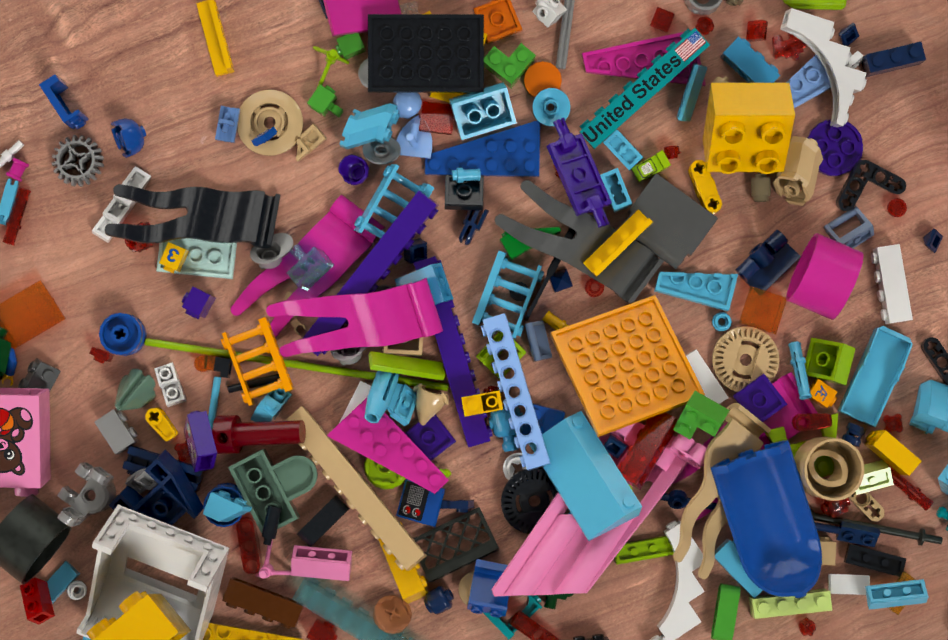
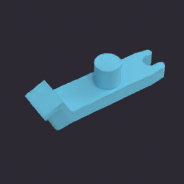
(8, 200)

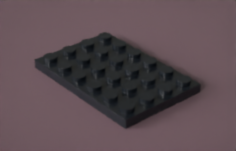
(425, 53)

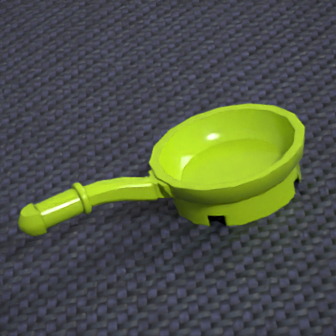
(385, 478)

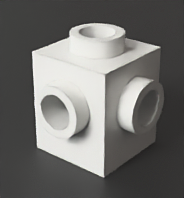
(549, 11)

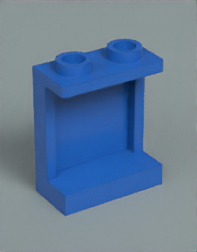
(52, 88)

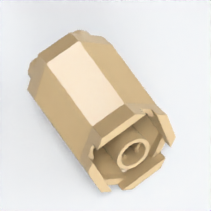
(800, 171)

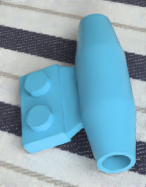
(389, 395)

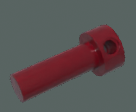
(232, 434)

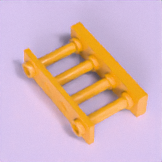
(270, 346)

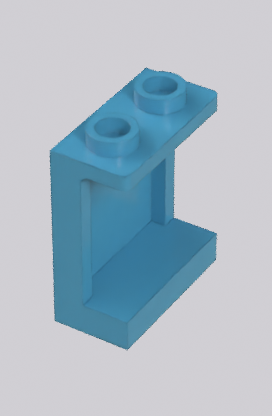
(436, 280)

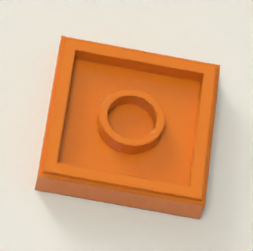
(499, 20)

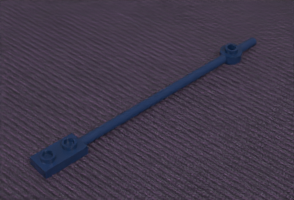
(845, 532)

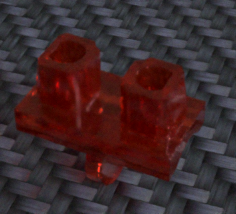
(787, 48)

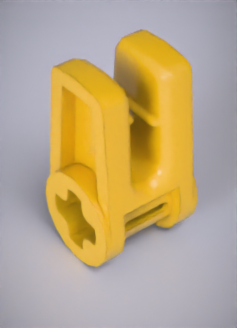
(163, 426)

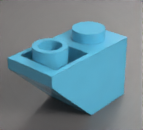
(271, 406)
(224, 508)

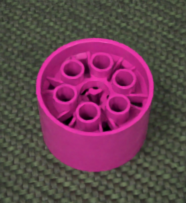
(824, 276)

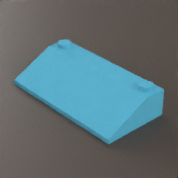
(587, 477)

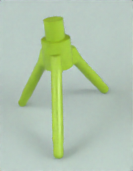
(331, 58)

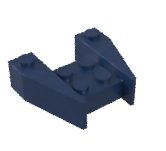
(169, 498)

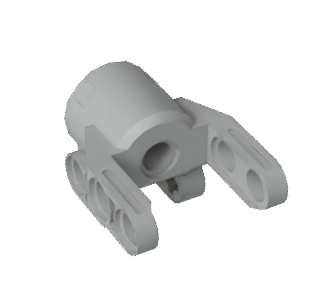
(81, 506)

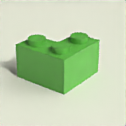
(509, 68)
(702, 414)

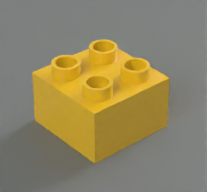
(748, 127)
(143, 619)

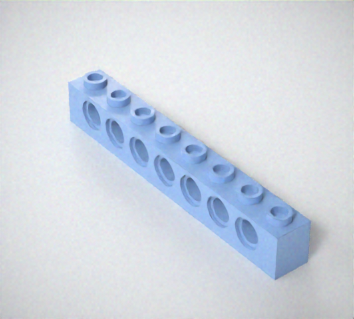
(500, 324)

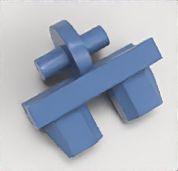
(227, 124)

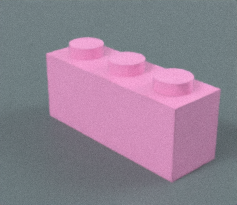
(321, 563)

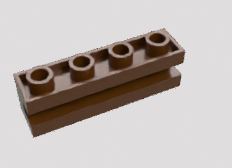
(262, 602)

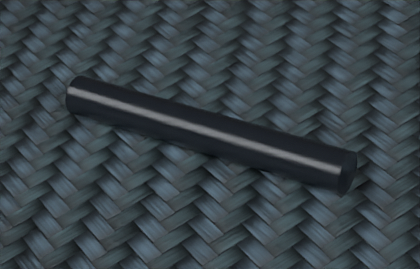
(254, 383)

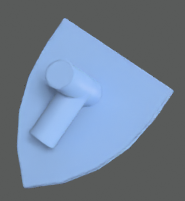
(415, 142)

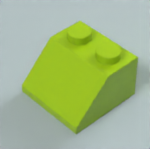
(829, 360)

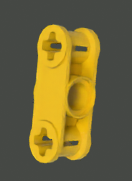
(705, 186)

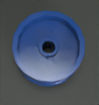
(111, 332)

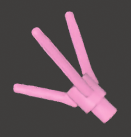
(267, 569)

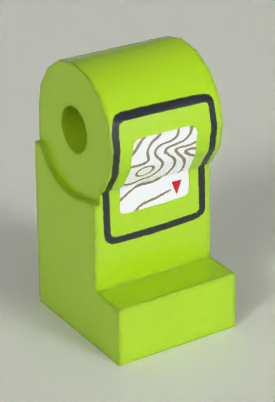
(651, 166)

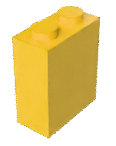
(892, 452)

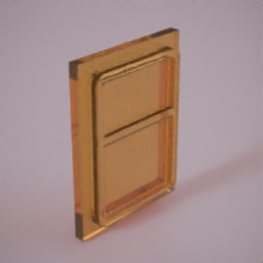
(29, 314)

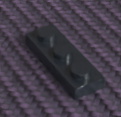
(874, 560)

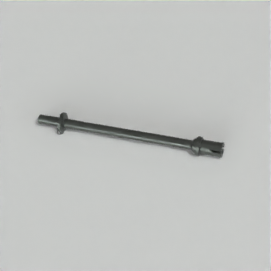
(919, 536)

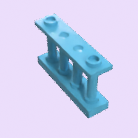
(389, 173)
(495, 280)

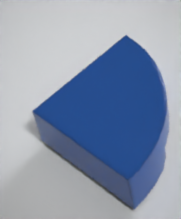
(264, 137)

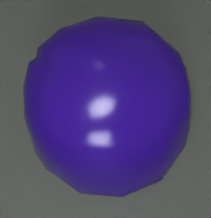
(353, 169)

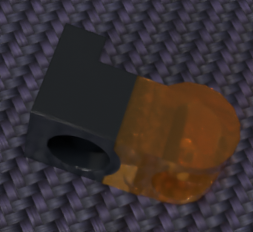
(206, 363)

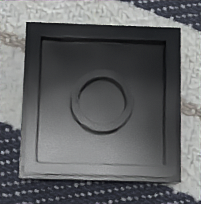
(463, 195)

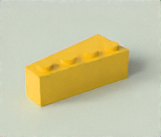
(410, 583)

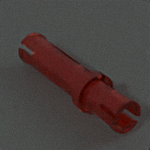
(14, 223)
(924, 502)

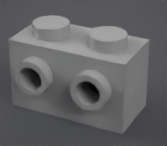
(117, 431)

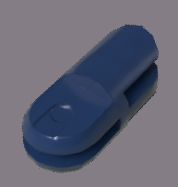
(472, 224)

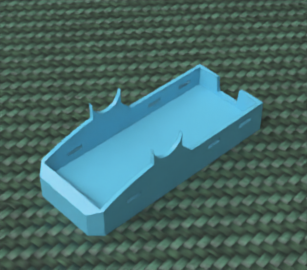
(876, 375)

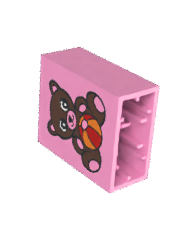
(24, 439)

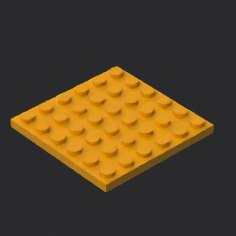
(626, 365)

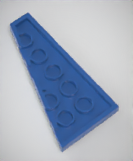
(500, 154)

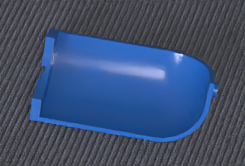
(770, 519)

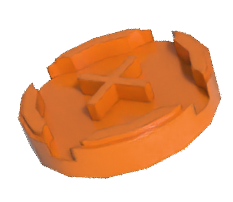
(540, 77)

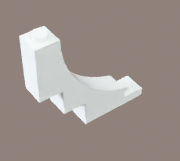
(680, 615)

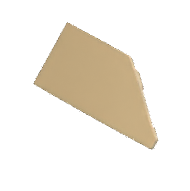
(309, 141)

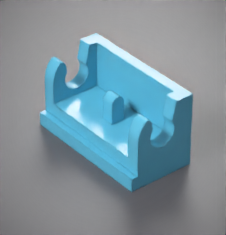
(623, 149)

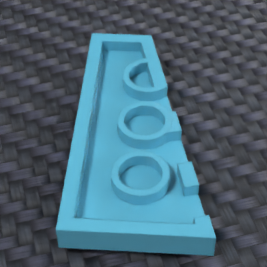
(706, 289)

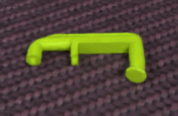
(816, 4)

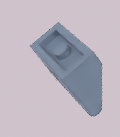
(857, 235)
(538, 341)

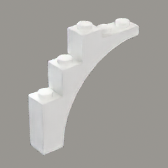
(843, 80)

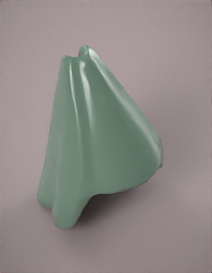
(135, 391)

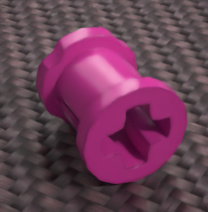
(17, 169)

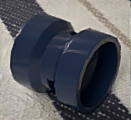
(856, 431)

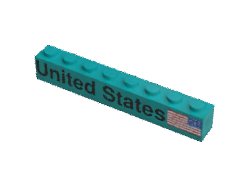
(644, 88)

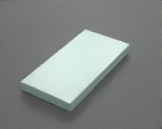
(204, 258)

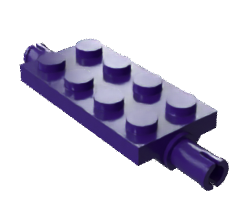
(579, 174)

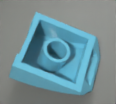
(932, 405)

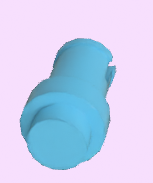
(466, 175)

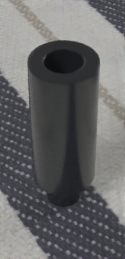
(271, 524)

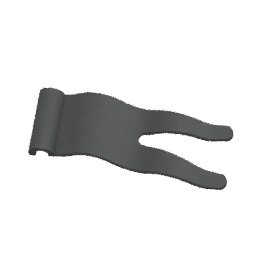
(624, 275)

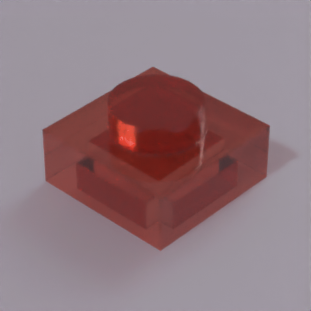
(662, 19)
(756, 30)
(101, 355)

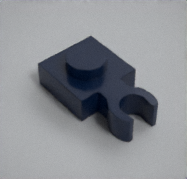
(459, 505)

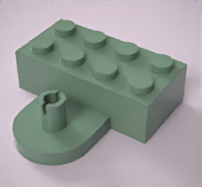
(273, 485)

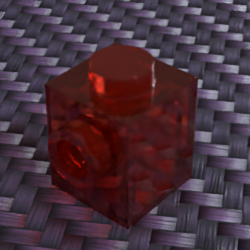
(322, 631)

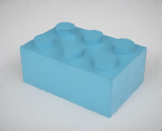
(482, 111)

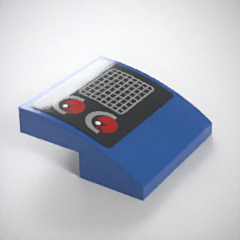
(420, 504)

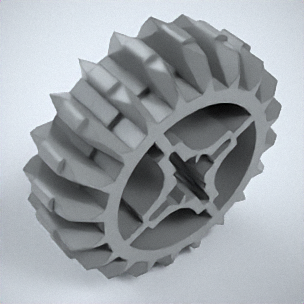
(71, 162)

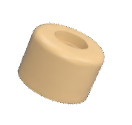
(847, 470)

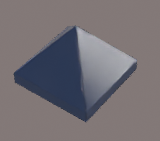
(848, 34)
(932, 240)
(561, 280)
(614, 446)

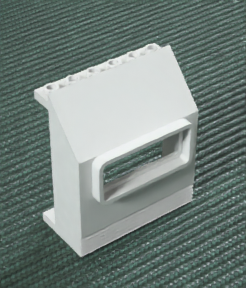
(162, 547)

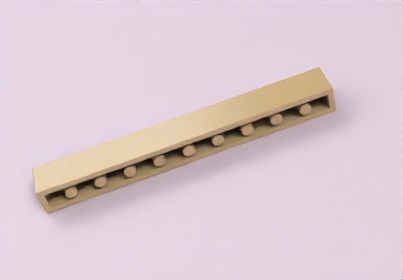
(358, 493)

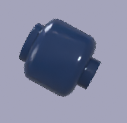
(439, 600)

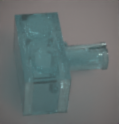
(309, 266)

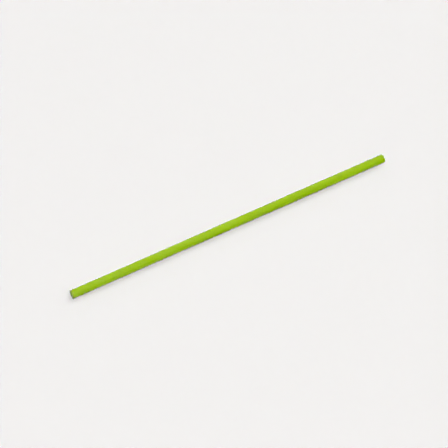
(291, 363)

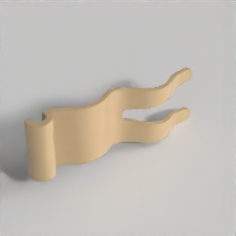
(738, 435)

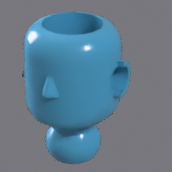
(501, 428)

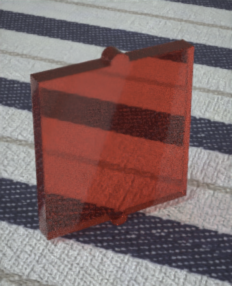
(436, 118)

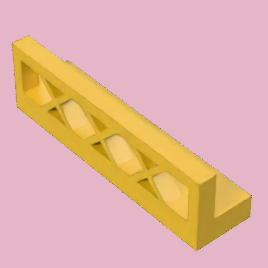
(215, 37)
(617, 242)

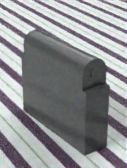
(677, 221)

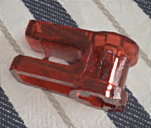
(813, 421)

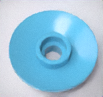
(557, 99)

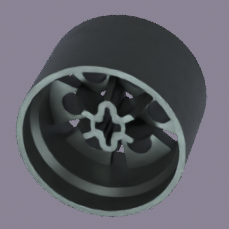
(30, 538)

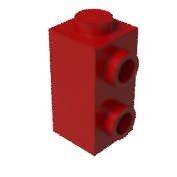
(37, 600)

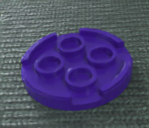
(839, 147)

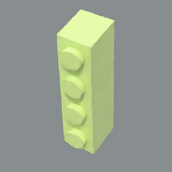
(773, 606)

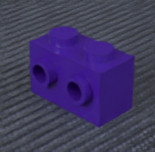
(197, 303)

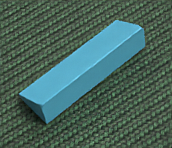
(691, 92)
(61, 579)
(896, 594)

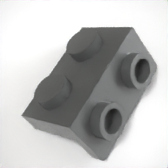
(40, 376)

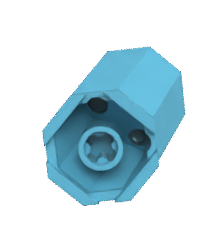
(370, 126)

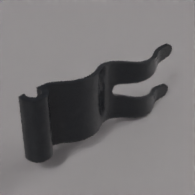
(210, 216)

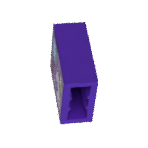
(200, 441)

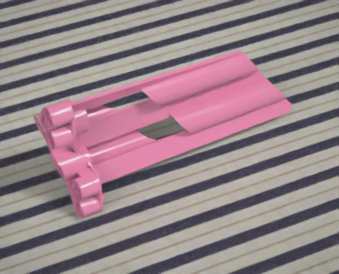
(557, 553)

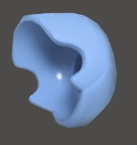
(407, 104)

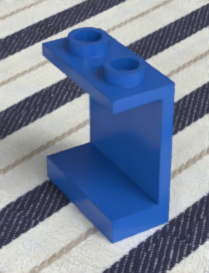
(481, 595)

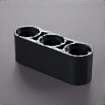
(323, 521)

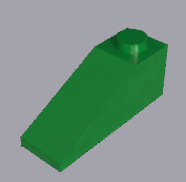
(516, 248)

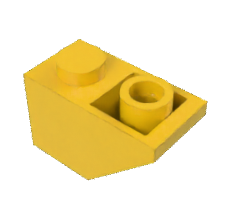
(482, 403)

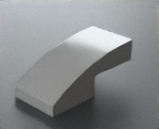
(141, 481)

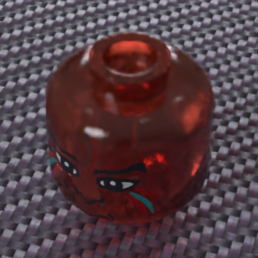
(835, 508)

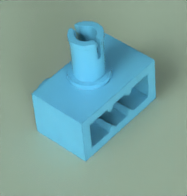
(616, 190)

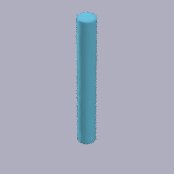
(214, 400)

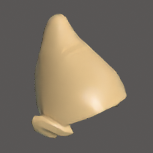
(428, 403)

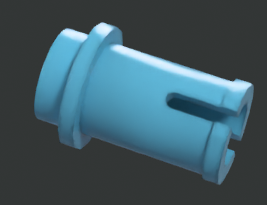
(922, 426)

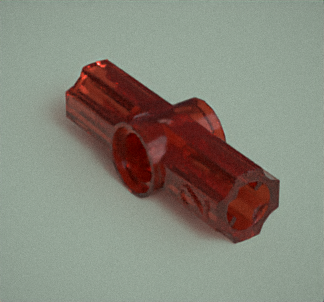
(529, 627)

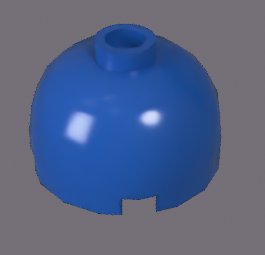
(128, 136)

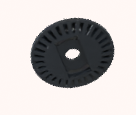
(526, 484)

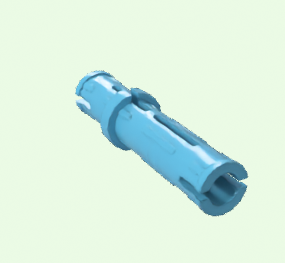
(798, 363)

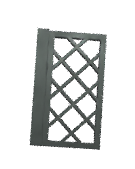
(463, 559)

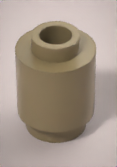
(760, 188)

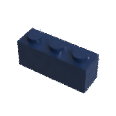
(893, 59)

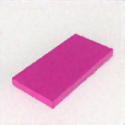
(352, 15)

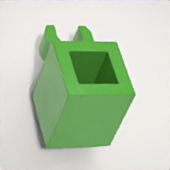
(350, 45)
(324, 100)

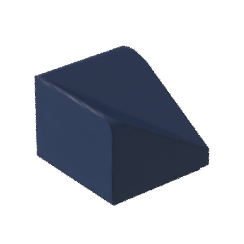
(416, 252)

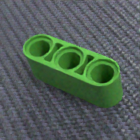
(725, 612)

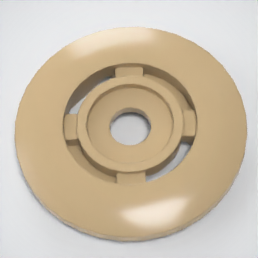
(287, 118)
(730, 349)

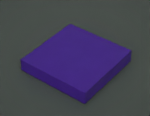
(760, 398)
(431, 438)

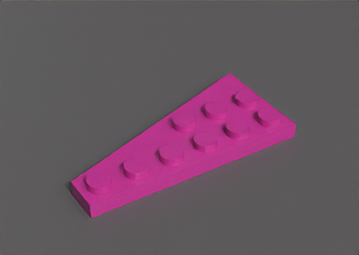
(631, 58)
(389, 447)

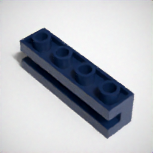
(142, 458)

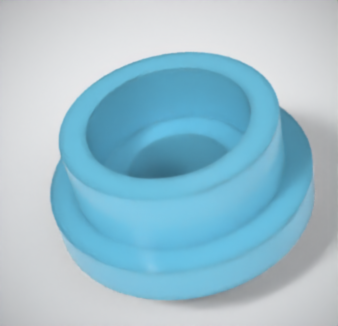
(727, 319)

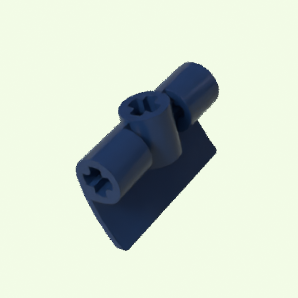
(767, 261)

